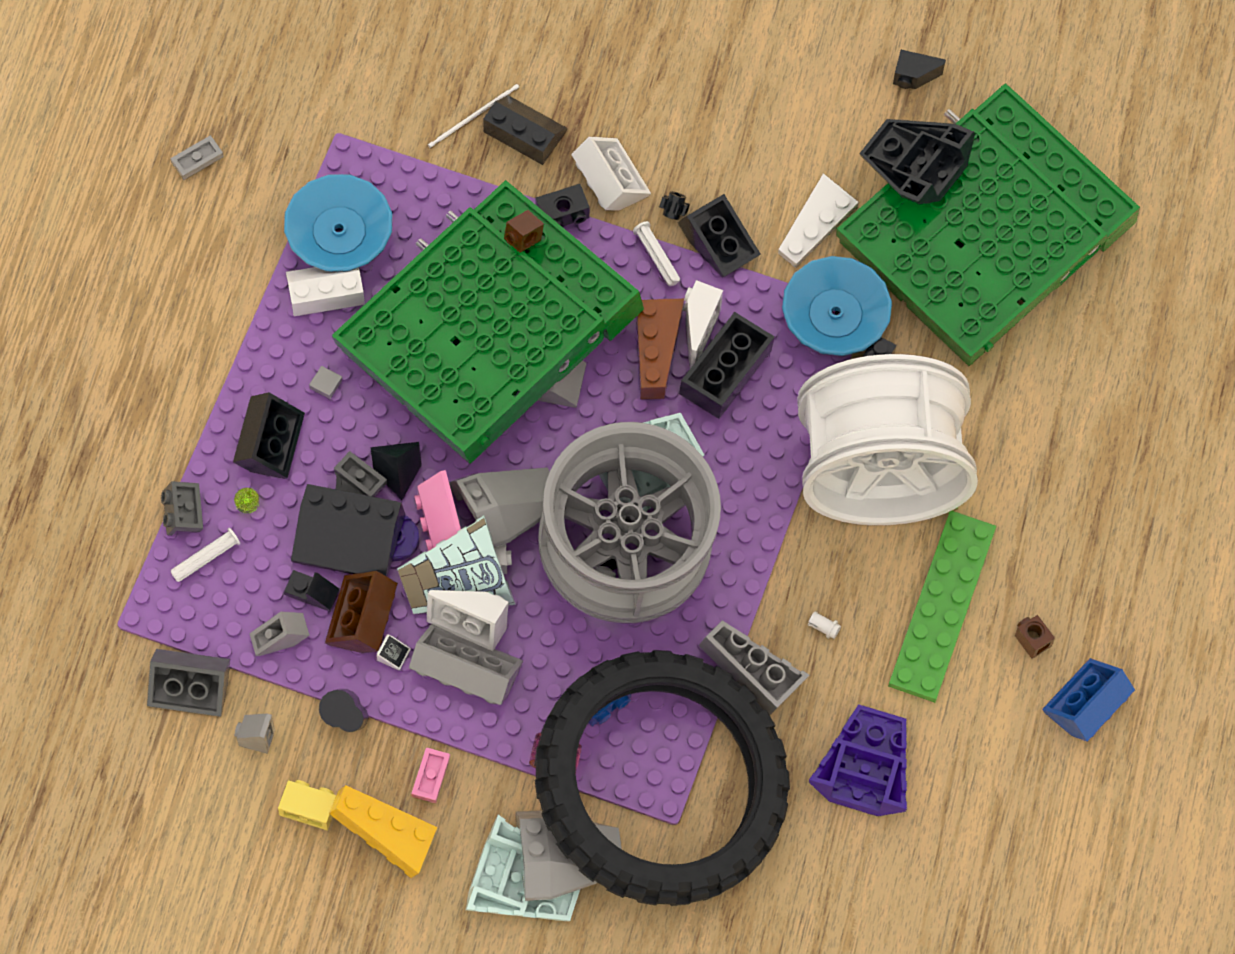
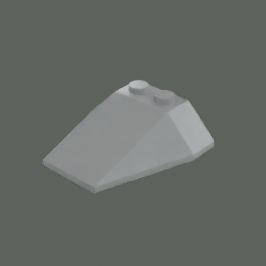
(546, 868)

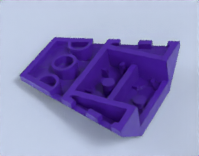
(866, 764)

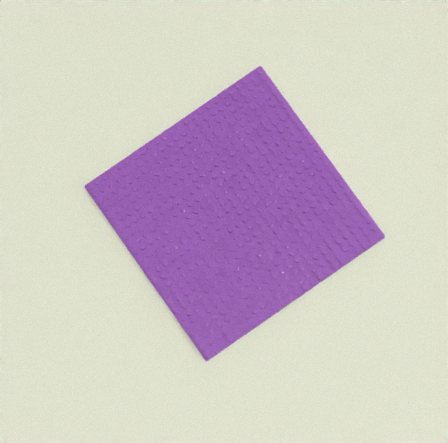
(756, 451)

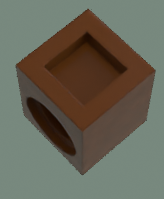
(523, 231)
(1034, 646)

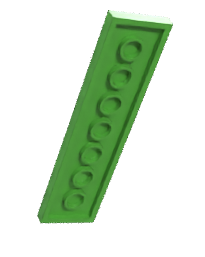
(942, 606)

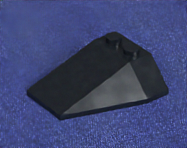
(919, 157)

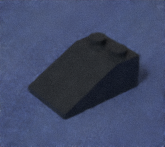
(719, 236)

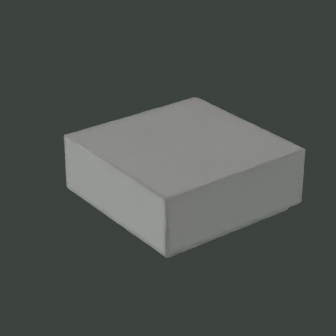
(325, 382)

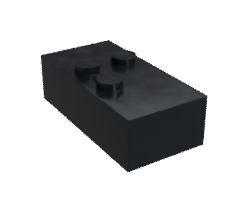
(726, 365)

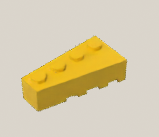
(385, 828)

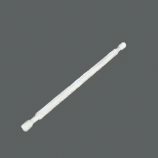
(471, 117)

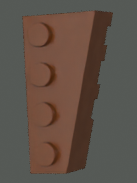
(656, 343)

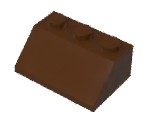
(361, 612)

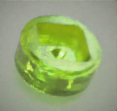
(246, 500)

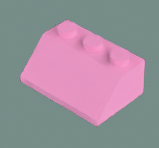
(437, 508)

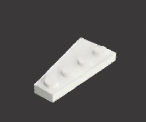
(819, 217)

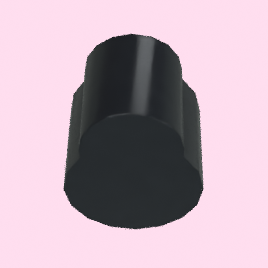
(343, 710)

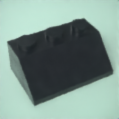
(523, 128)
(269, 436)

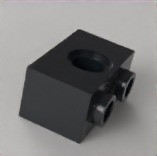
(569, 198)

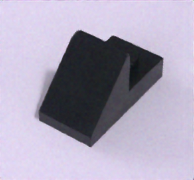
(312, 590)

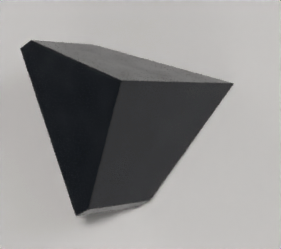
(398, 465)

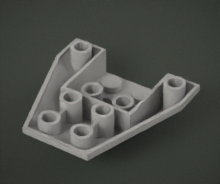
(506, 499)

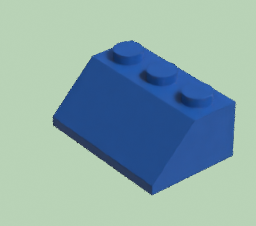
(1089, 699)

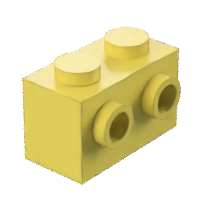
(307, 804)

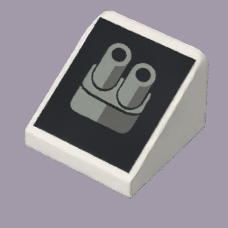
(393, 652)

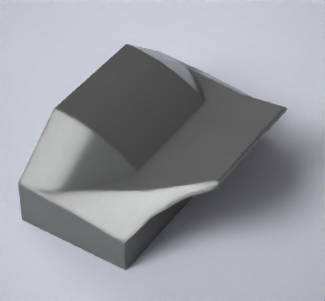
(357, 477)

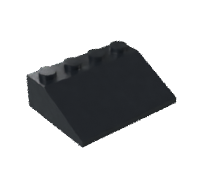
(346, 531)

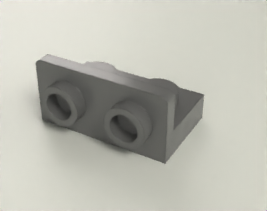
(182, 507)

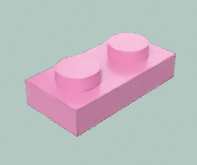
(430, 775)

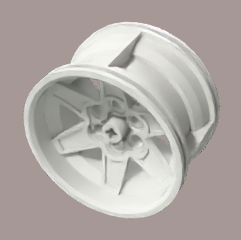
(886, 440)

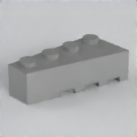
(753, 666)

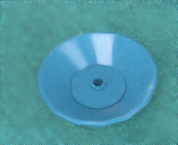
(333, 204)
(838, 286)

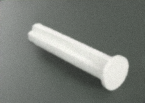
(656, 253)
(205, 555)

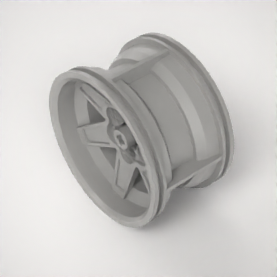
(618, 450)

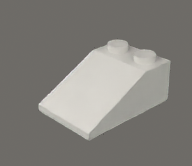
(702, 311)
(469, 615)

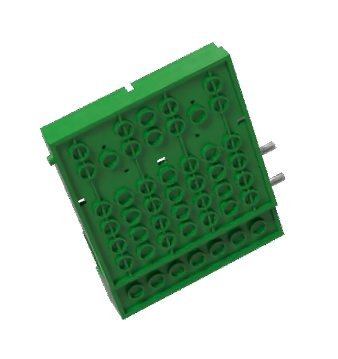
(1020, 208)
(516, 316)

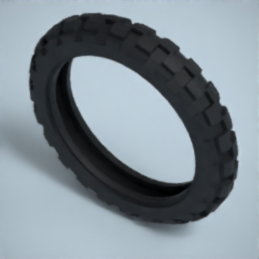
(584, 842)

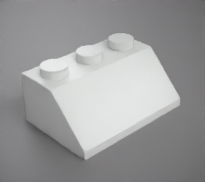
(610, 173)
(321, 290)

